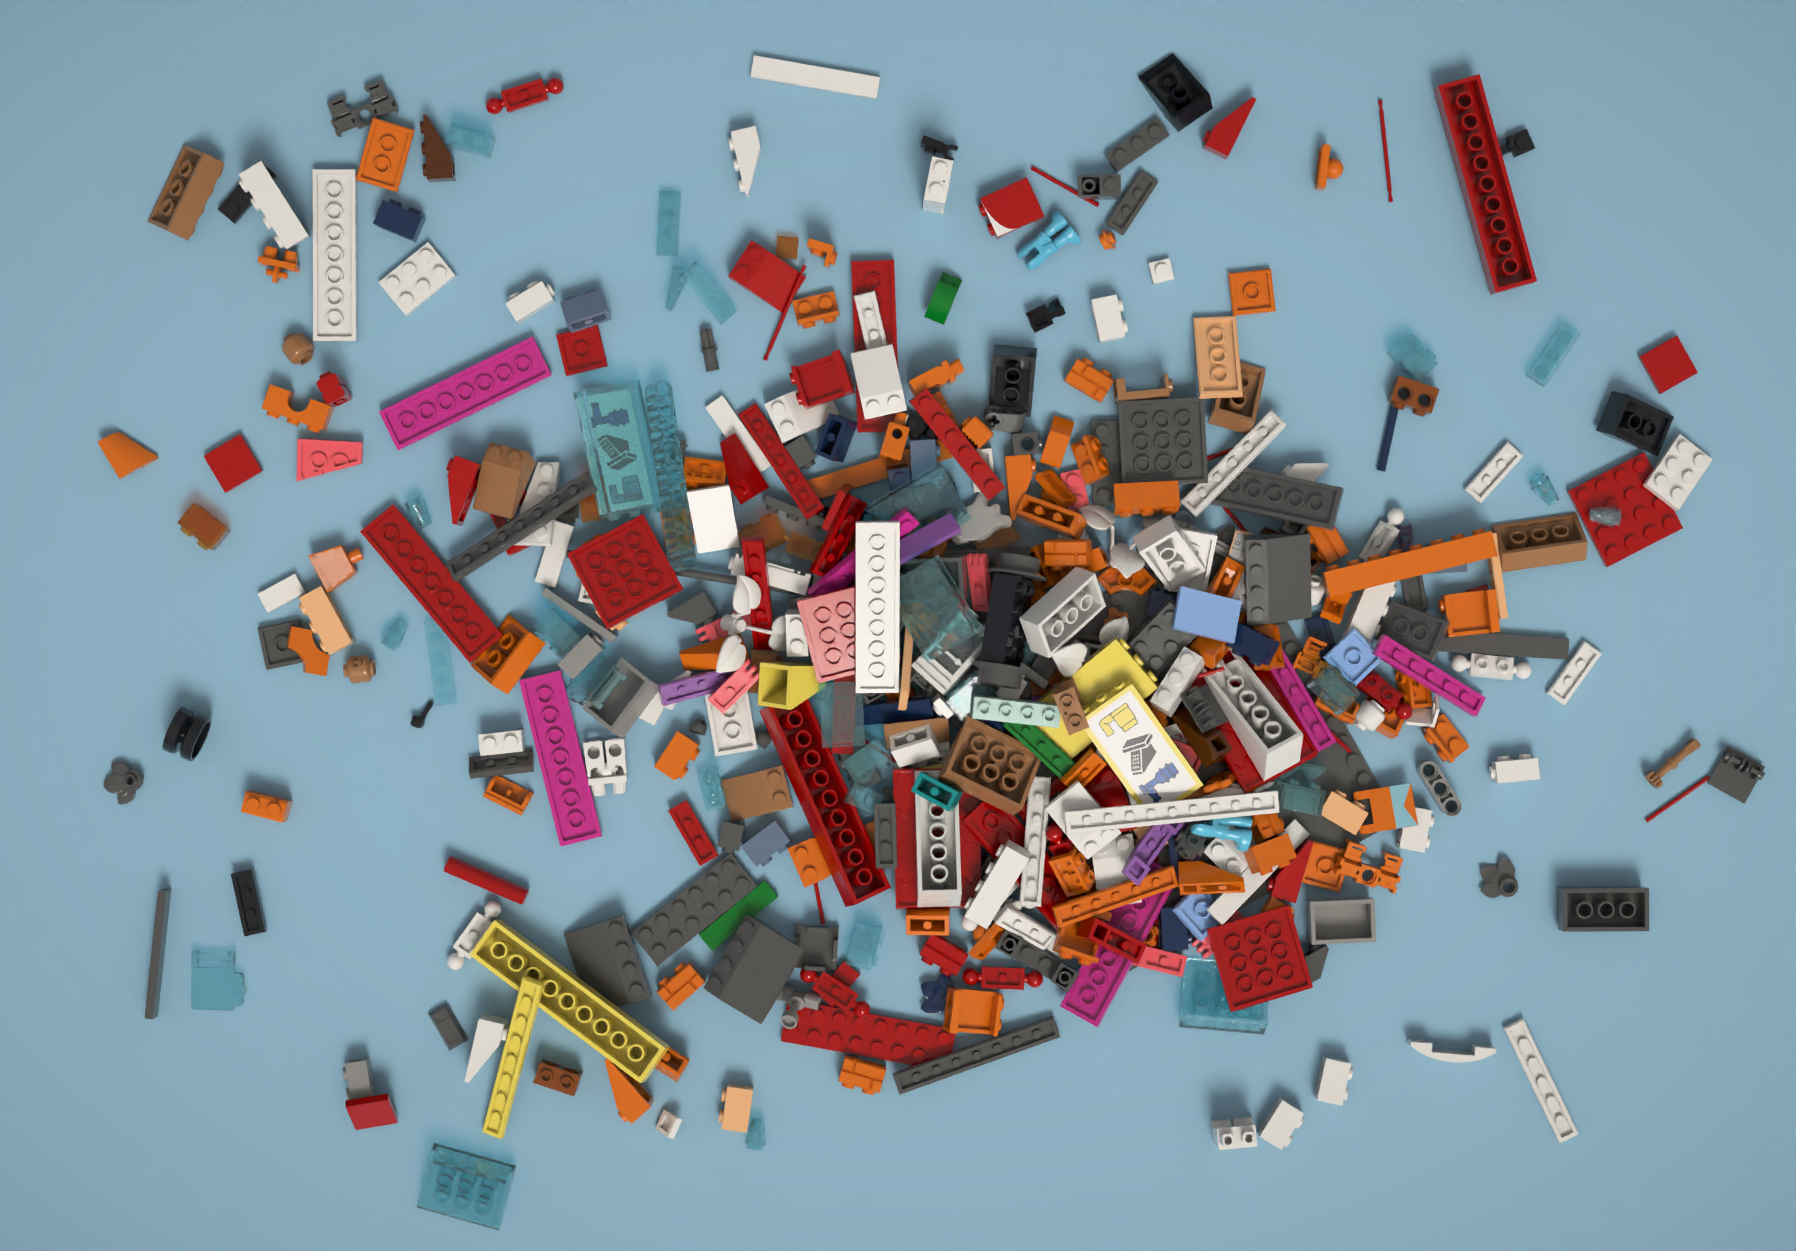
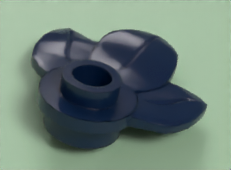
(936, 994)

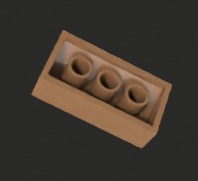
(186, 192)
(1540, 542)

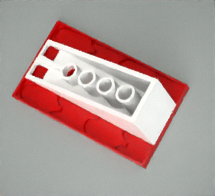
(1261, 723)
(934, 848)

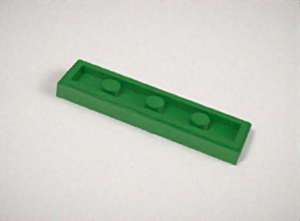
(1042, 747)
(731, 920)

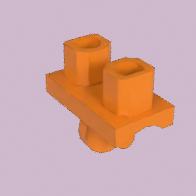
(269, 259)

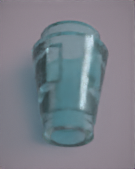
(1544, 489)
(418, 511)
(1606, 515)
(394, 635)
(756, 1135)

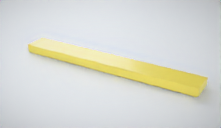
(513, 1057)

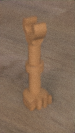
(1654, 778)

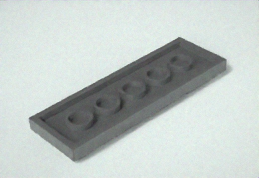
(1282, 498)
(694, 909)

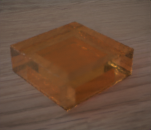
(787, 247)

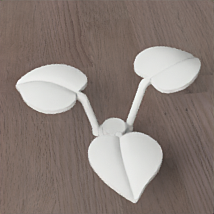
(1121, 556)
(745, 597)
(1070, 657)

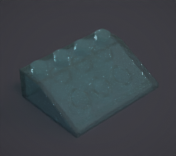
(925, 497)
(935, 609)
(1205, 1003)
(466, 1186)

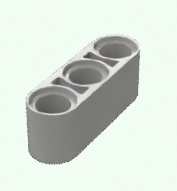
(1447, 793)

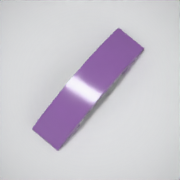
(1147, 849)

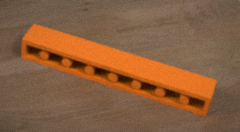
(1409, 564)

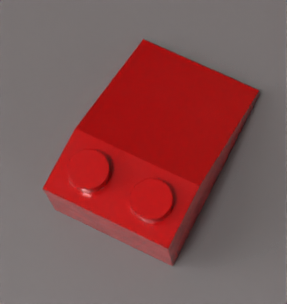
(765, 276)
(462, 484)
(1109, 790)

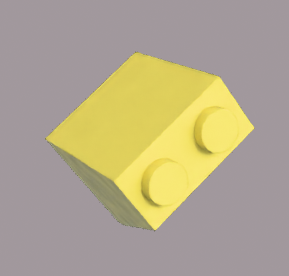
(786, 684)

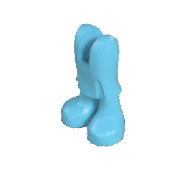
(1044, 245)
(1220, 829)

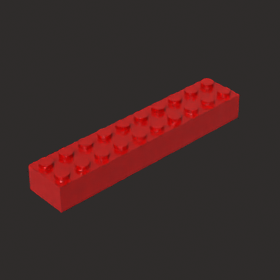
(1485, 184)
(822, 798)

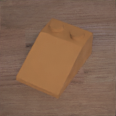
(1240, 412)
(502, 480)
(757, 793)

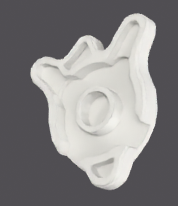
(983, 521)

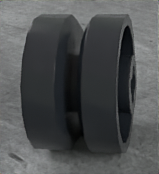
(186, 734)

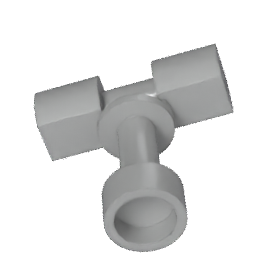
(796, 1001)

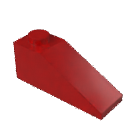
(1225, 133)
(741, 471)
(1288, 879)
(1111, 939)

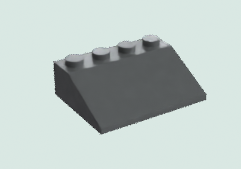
(1278, 577)
(609, 960)
(754, 968)

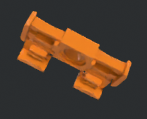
(1310, 657)
(1353, 867)

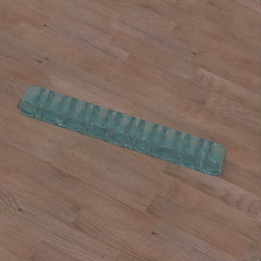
(668, 466)

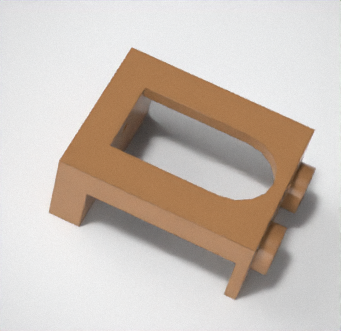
(1121, 395)
(1070, 705)

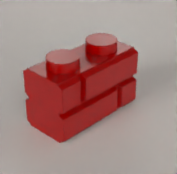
(333, 389)
(944, 954)

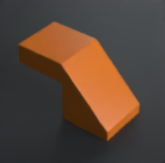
(1057, 441)
(1334, 607)

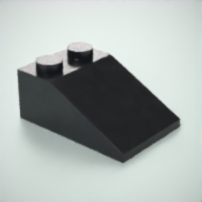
(1176, 92)
(1013, 377)
(1634, 422)

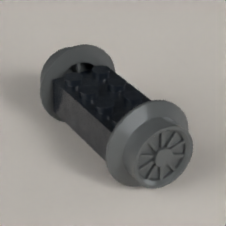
(1003, 630)

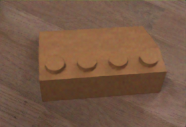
(990, 766)

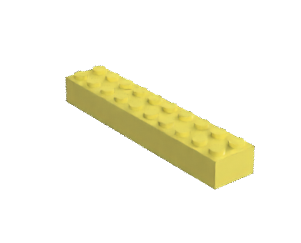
(571, 1001)

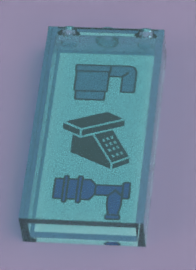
(619, 449)

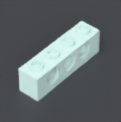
(1015, 711)

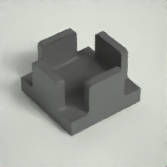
(819, 946)

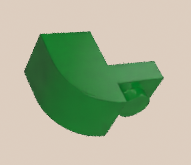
(943, 298)

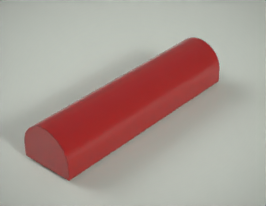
(838, 535)
(486, 880)

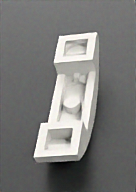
(1477, 1052)

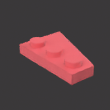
(324, 456)

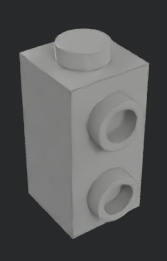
(581, 655)
(359, 1078)

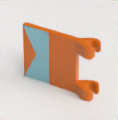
(1390, 806)

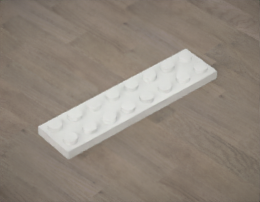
(334, 255)
(877, 606)

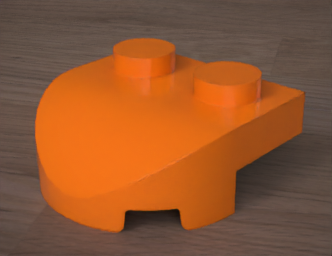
(809, 861)

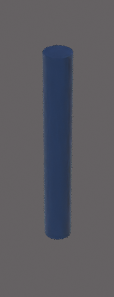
(1387, 439)

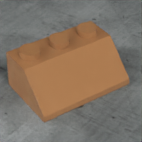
(939, 725)

